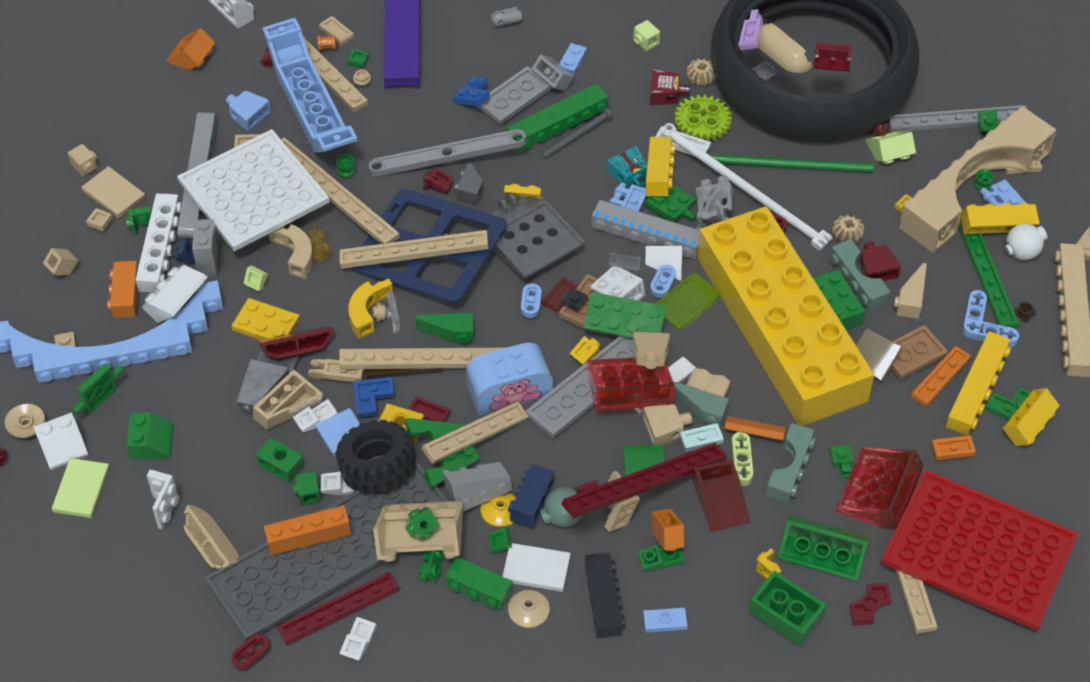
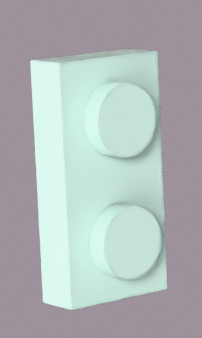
(701, 437)

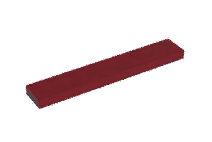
(338, 608)

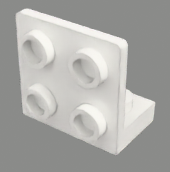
(620, 284)
(165, 492)

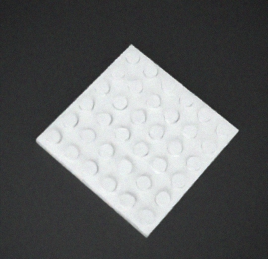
(253, 189)

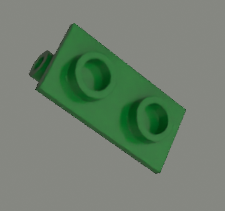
(433, 568)

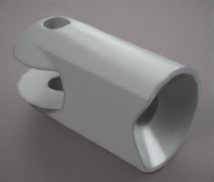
(506, 16)

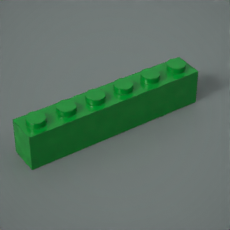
(561, 116)

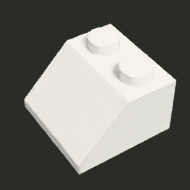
(60, 440)

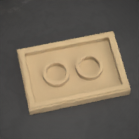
(113, 192)

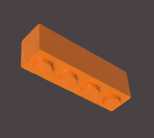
(307, 530)

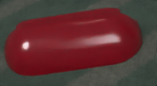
(296, 342)

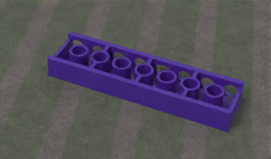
(402, 43)

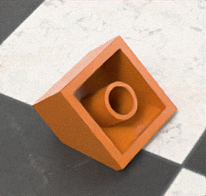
(192, 50)

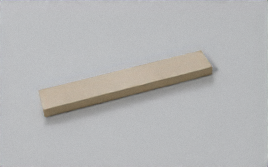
(474, 432)

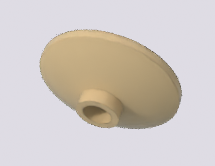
(21, 415)
(528, 616)

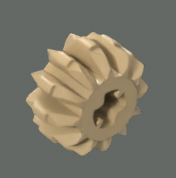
(700, 72)
(848, 228)

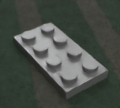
(515, 95)

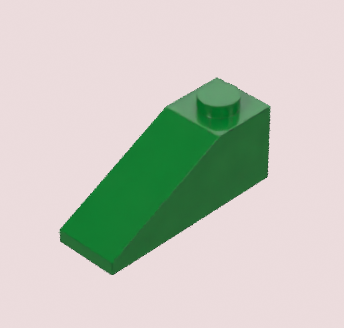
(450, 327)

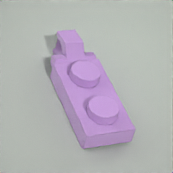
(751, 31)

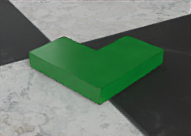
(1005, 407)

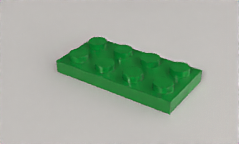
(622, 316)

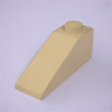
(911, 295)

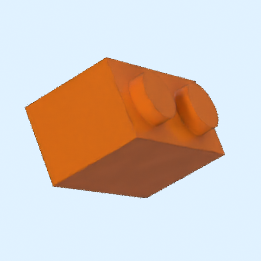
(667, 529)

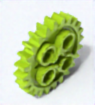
(703, 117)

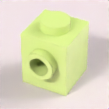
(646, 35)

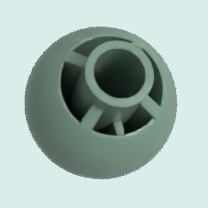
(555, 512)

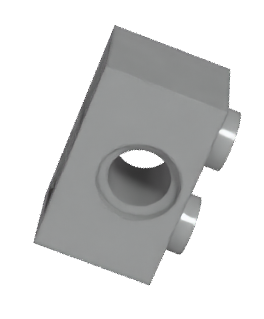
(552, 72)

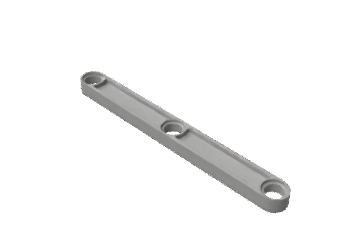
(460, 150)

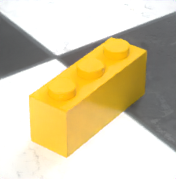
(1031, 417)

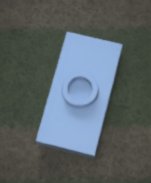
(665, 620)

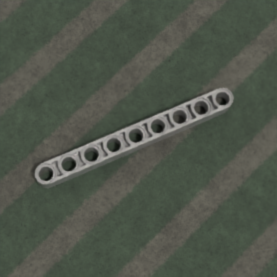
(200, 153)

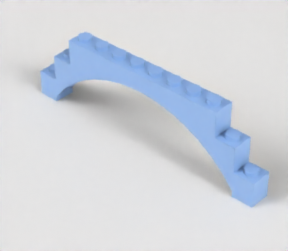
(164, 341)

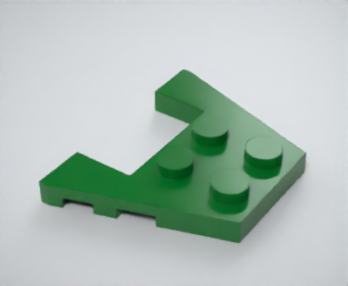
(436, 429)

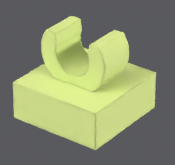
(255, 278)

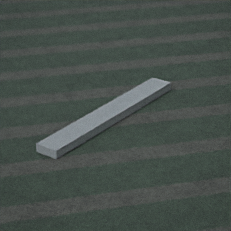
(944, 119)

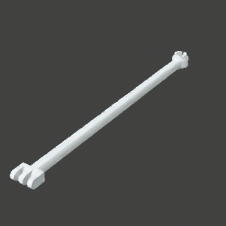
(818, 239)

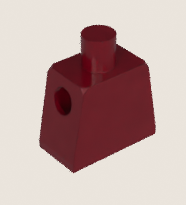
(879, 262)

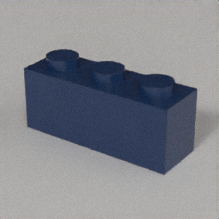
(531, 495)

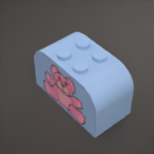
(508, 377)

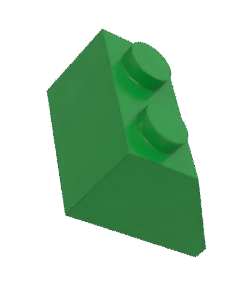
(149, 437)

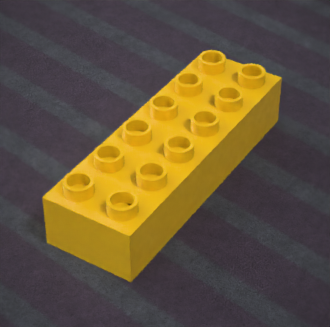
(784, 316)

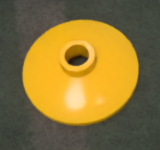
(496, 515)

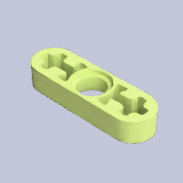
(746, 451)

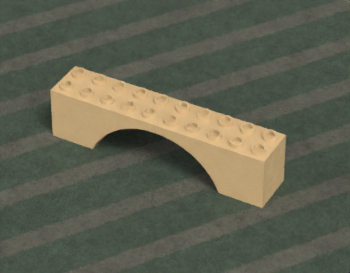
(1015, 144)

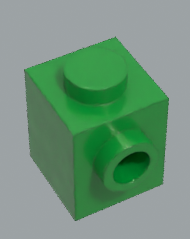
(307, 488)

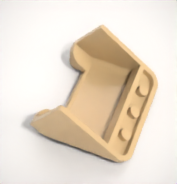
(392, 536)

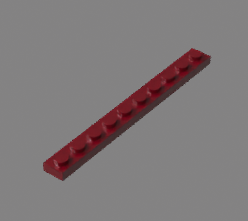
(642, 480)

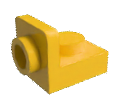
(585, 350)
(765, 565)

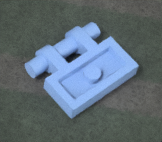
(1003, 193)
(633, 199)

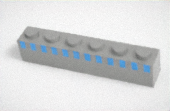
(644, 228)

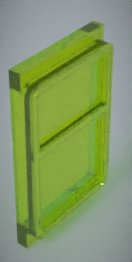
(688, 300)

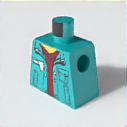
(628, 168)

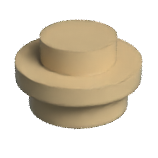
(362, 77)
(378, 312)

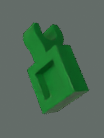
(842, 458)

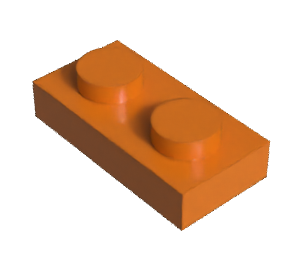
(953, 448)

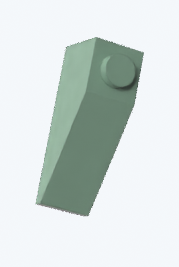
(704, 405)

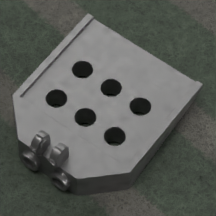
(534, 235)

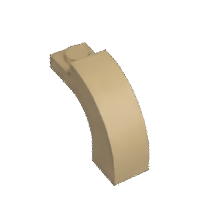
(302, 258)

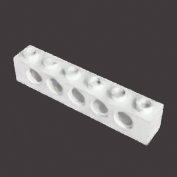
(158, 242)

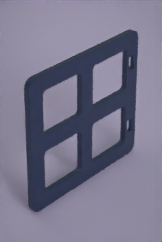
(449, 211)

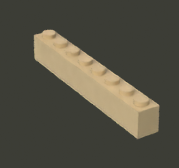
(1074, 309)

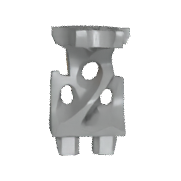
(714, 196)

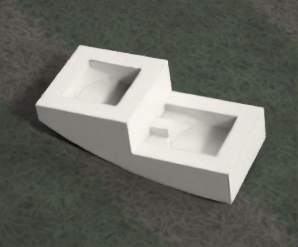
(309, 417)
(334, 484)
(358, 639)

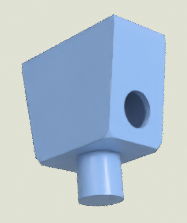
(248, 109)

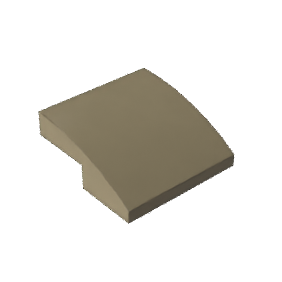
(878, 352)

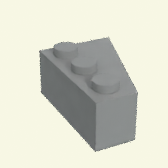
(477, 484)

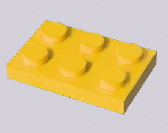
(264, 320)

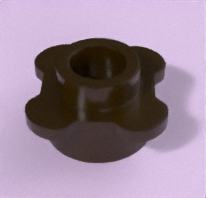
(1025, 311)

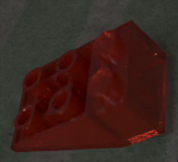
(720, 494)

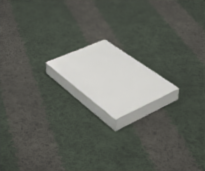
(537, 567)

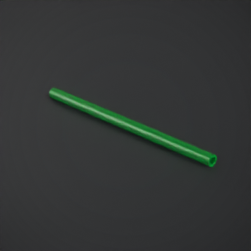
(794, 163)

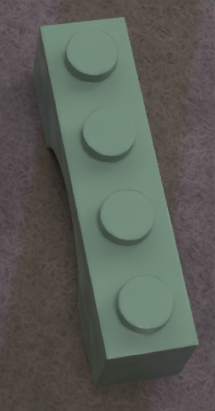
(870, 291)
(783, 481)

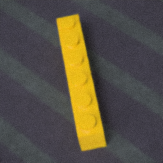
(978, 383)

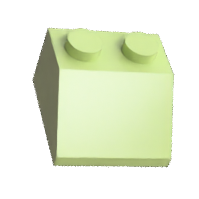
(892, 146)

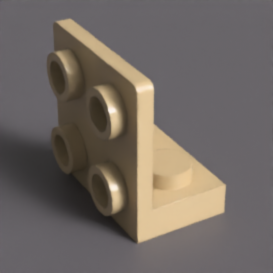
(621, 511)

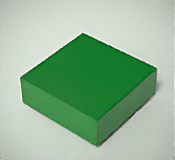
(358, 58)
(500, 540)

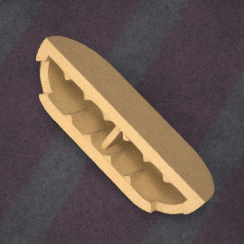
(783, 49)
(209, 538)

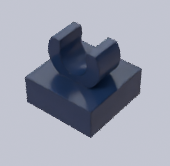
(185, 252)

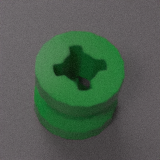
(983, 179)

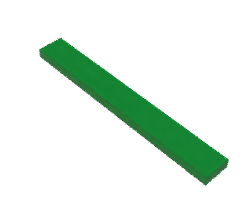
(989, 279)

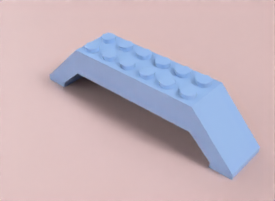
(305, 88)

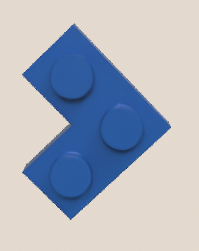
(472, 92)
(368, 391)

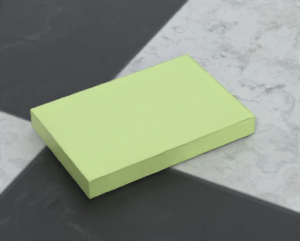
(80, 488)

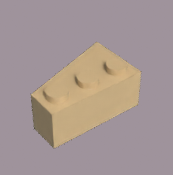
(286, 400)

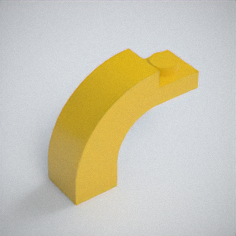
(361, 302)

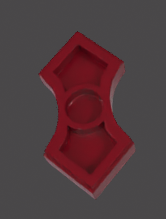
(863, 611)

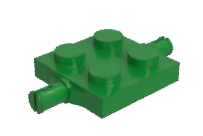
(674, 205)
(97, 389)

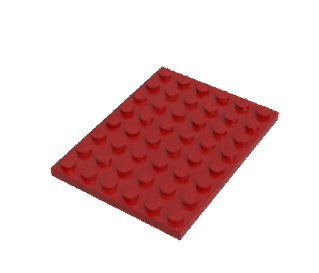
(980, 549)

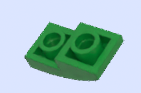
(658, 558)

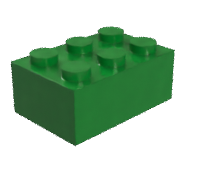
(841, 299)
(787, 608)

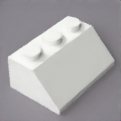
(236, 11)
(173, 292)

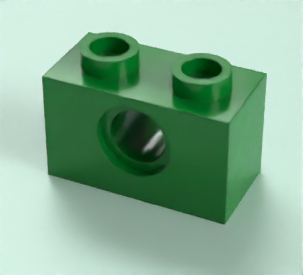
(269, 457)

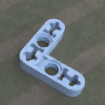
(977, 322)

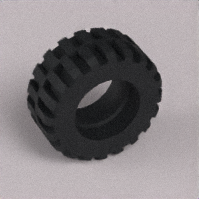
(378, 473)

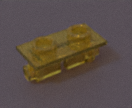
(322, 249)

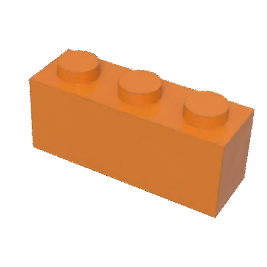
(123, 289)

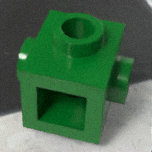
(427, 520)

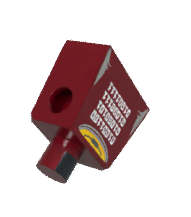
(666, 88)

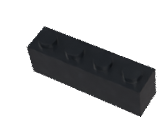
(603, 595)

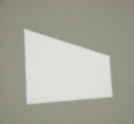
(665, 255)

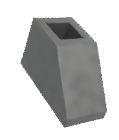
(470, 186)

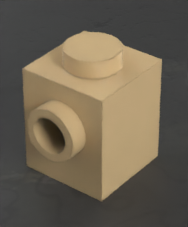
(82, 159)
(60, 261)

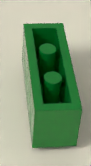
(479, 583)

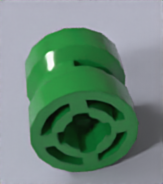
(346, 166)

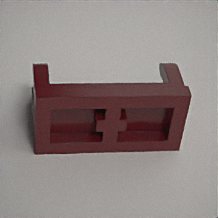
(832, 56)

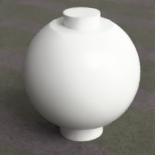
(1025, 241)

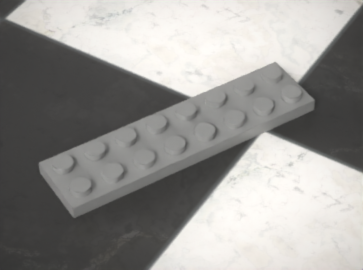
(574, 394)

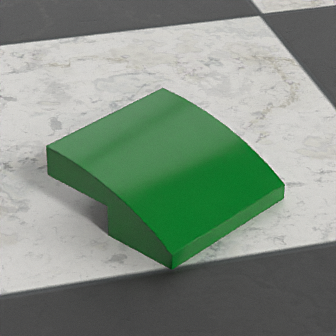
(641, 456)

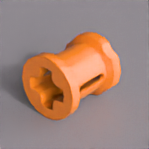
(326, 42)

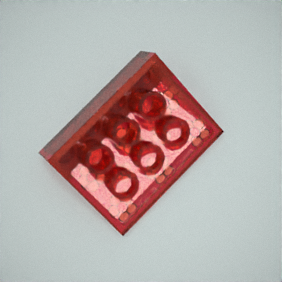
(625, 385)
(881, 486)

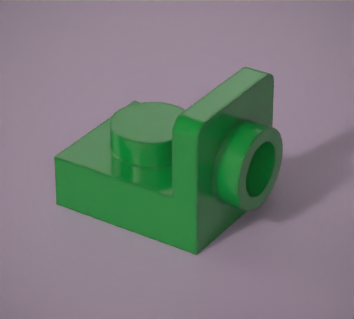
(987, 120)
(138, 217)

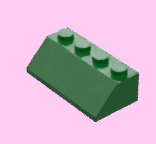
(823, 547)

